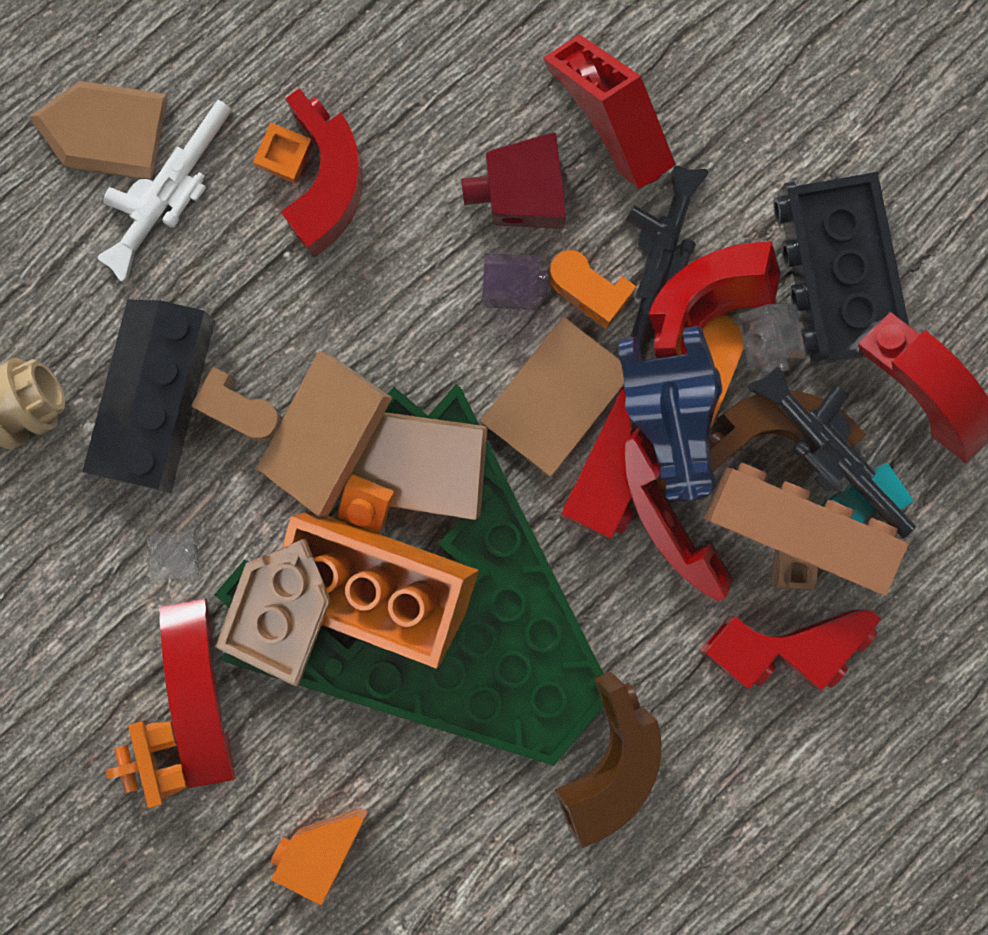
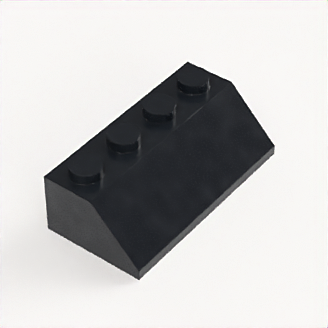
(149, 394)

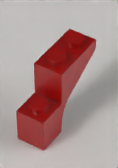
(812, 652)

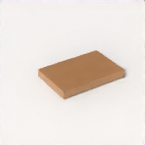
(555, 397)
(323, 433)
(427, 464)

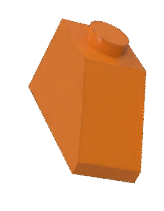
(316, 854)

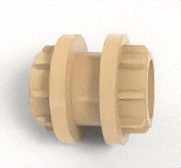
(28, 401)

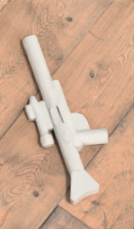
(171, 187)

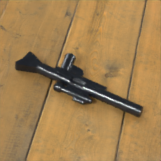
(658, 243)
(834, 456)

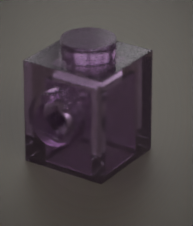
(513, 281)

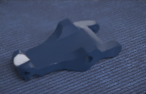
(674, 408)

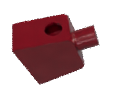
(521, 184)

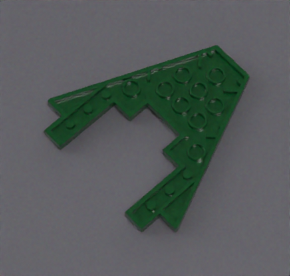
(519, 658)

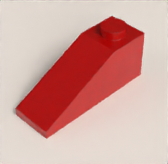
(602, 488)

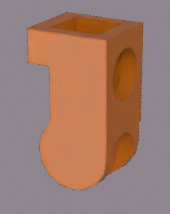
(588, 290)

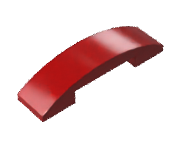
(698, 566)
(194, 694)

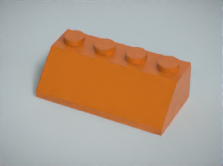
(386, 587)

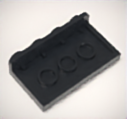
(839, 262)

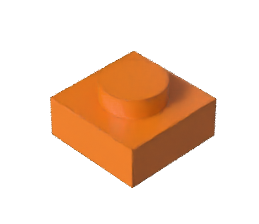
(283, 153)
(365, 504)

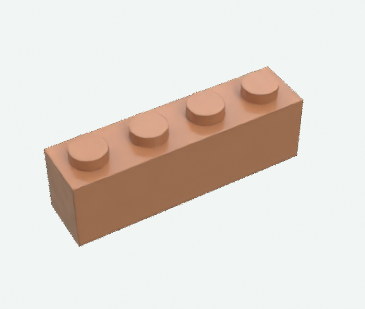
(805, 529)

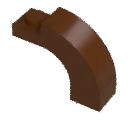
(760, 417)
(624, 777)

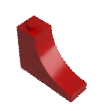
(616, 107)

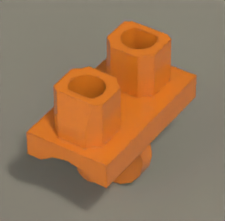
(155, 782)

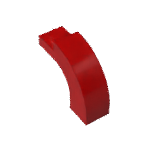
(332, 200)
(712, 286)
(936, 380)

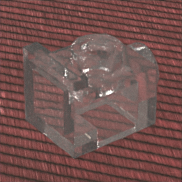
(771, 336)

